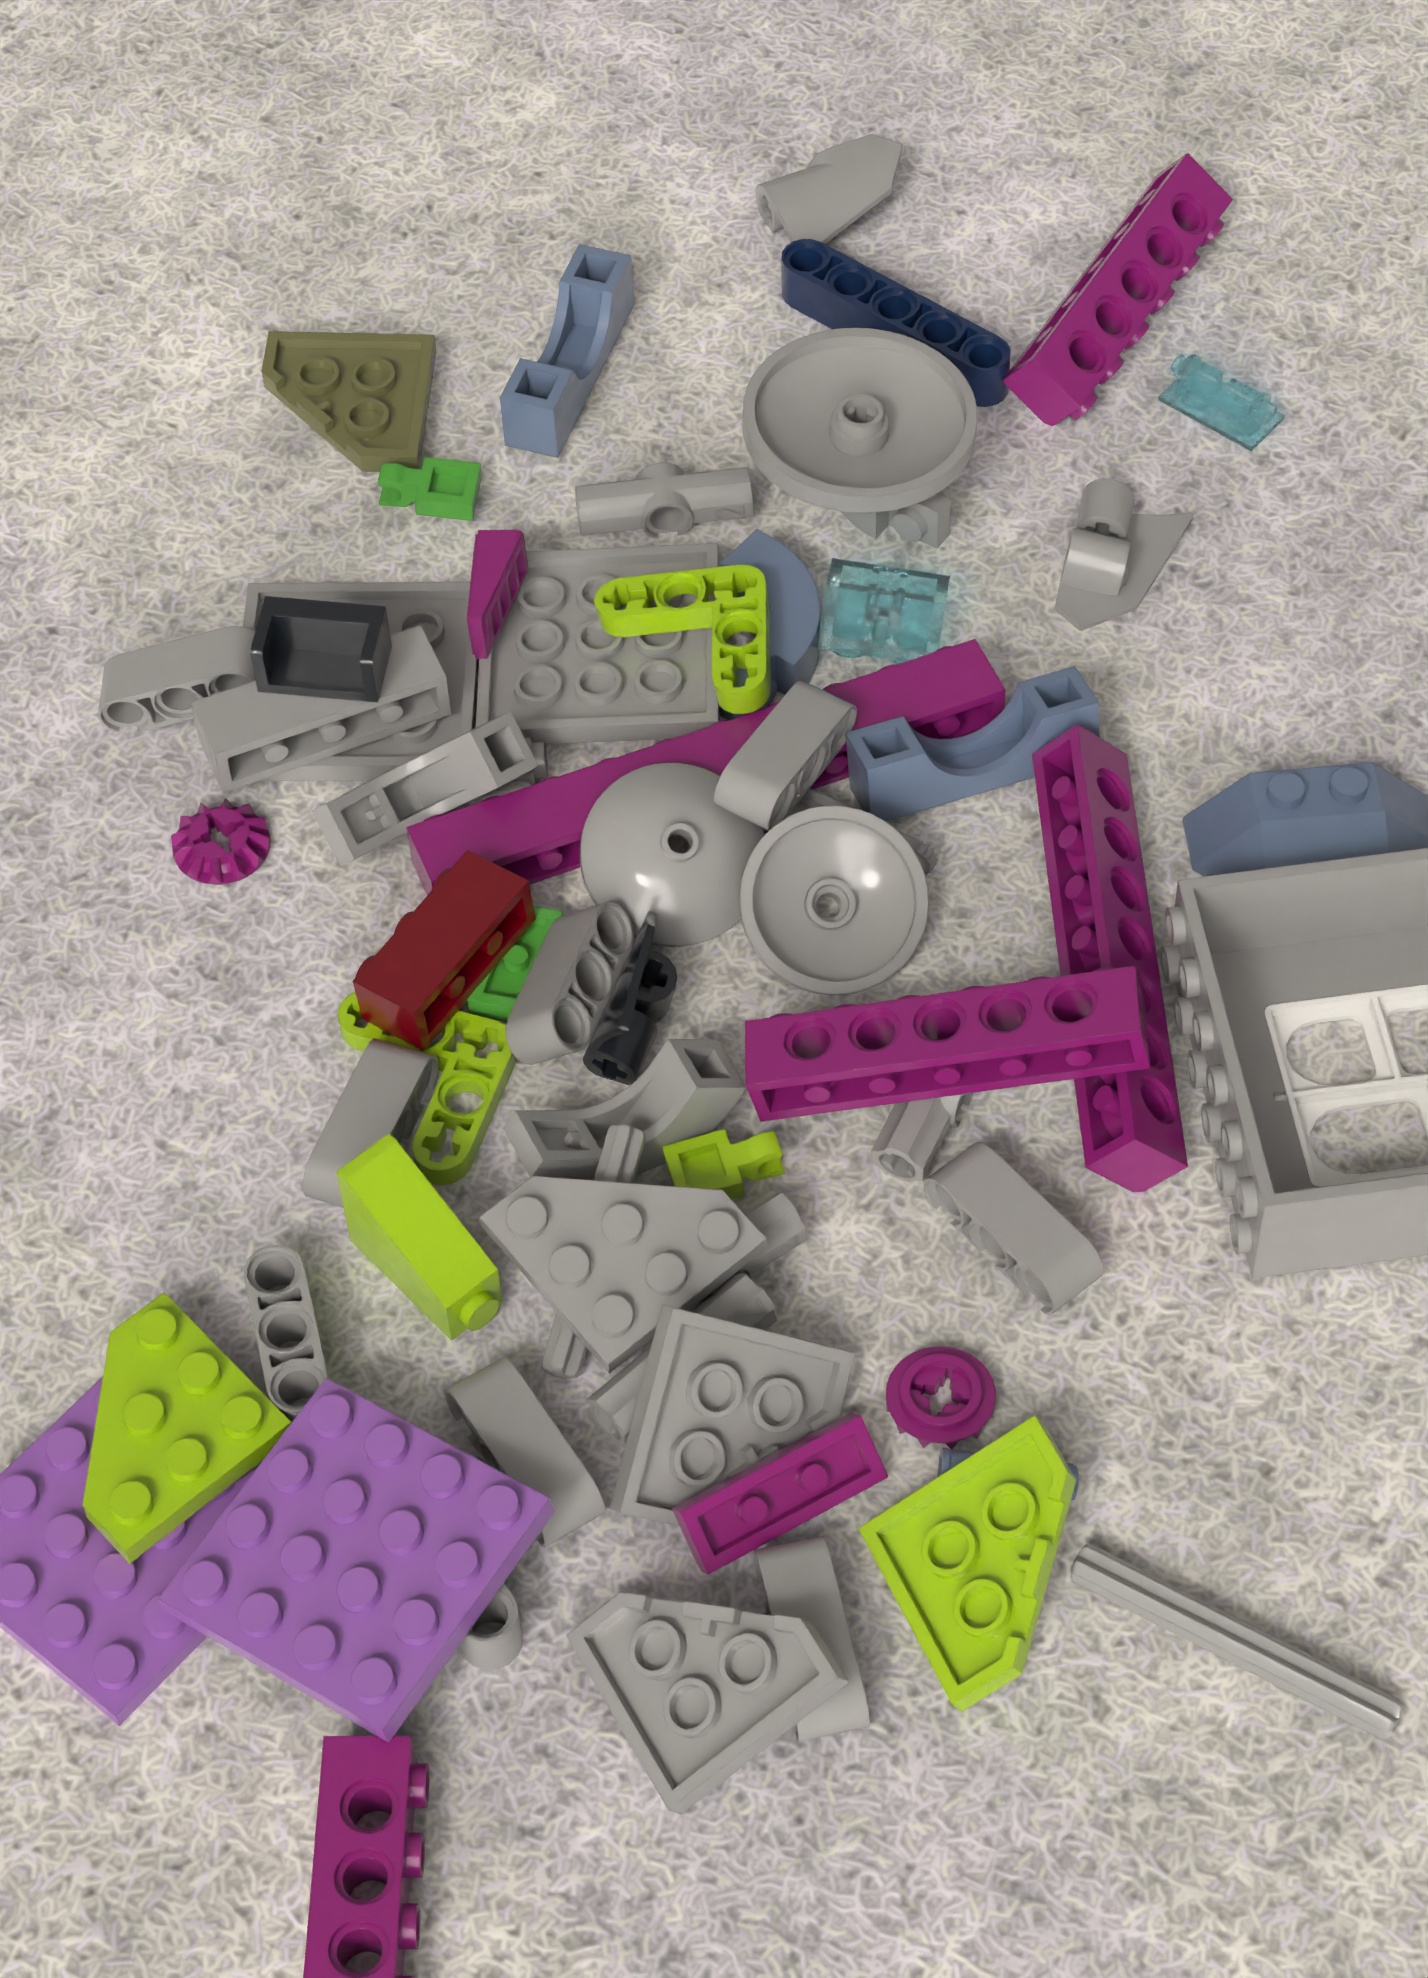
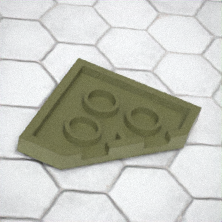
(356, 390)

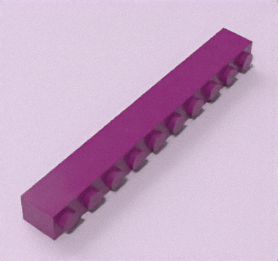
(541, 825)

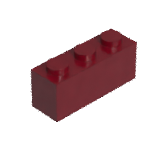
(444, 949)

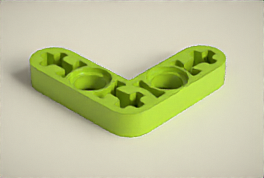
(724, 615)
(460, 1074)

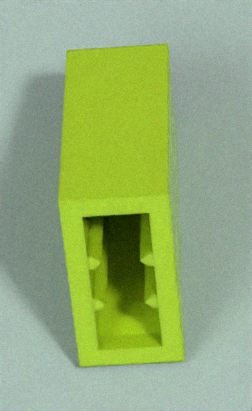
(417, 1239)

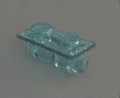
(1223, 407)

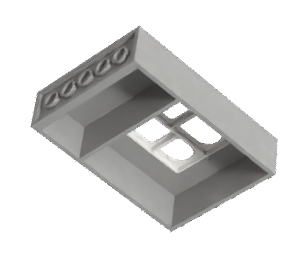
(1250, 970)

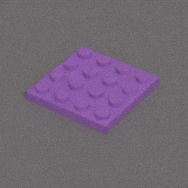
(357, 1558)
(72, 1591)

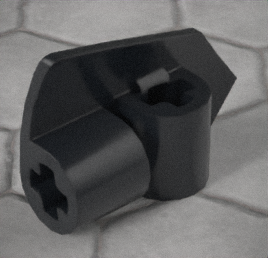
(631, 1015)

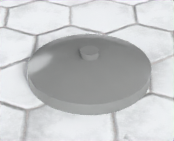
(859, 420)

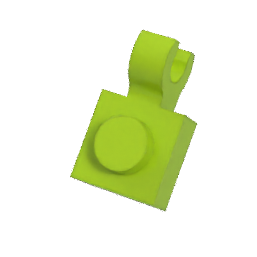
(715, 1164)

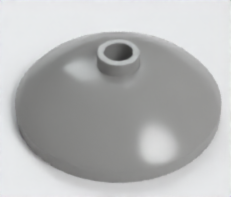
(631, 864)
(868, 875)

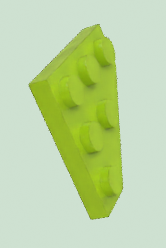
(169, 1428)
(977, 1558)

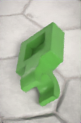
(438, 489)

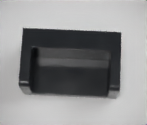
(321, 649)

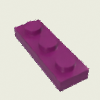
(780, 1493)

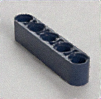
(851, 295)

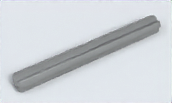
(1237, 1641)

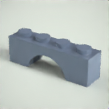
(549, 394)
(905, 772)

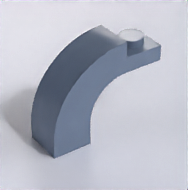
(792, 612)

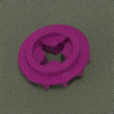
(209, 862)
(926, 1372)

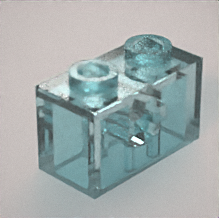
(862, 592)

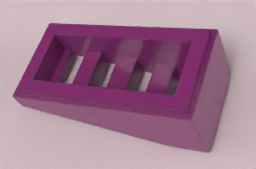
(495, 581)

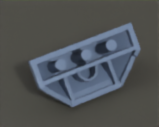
(1305, 819)

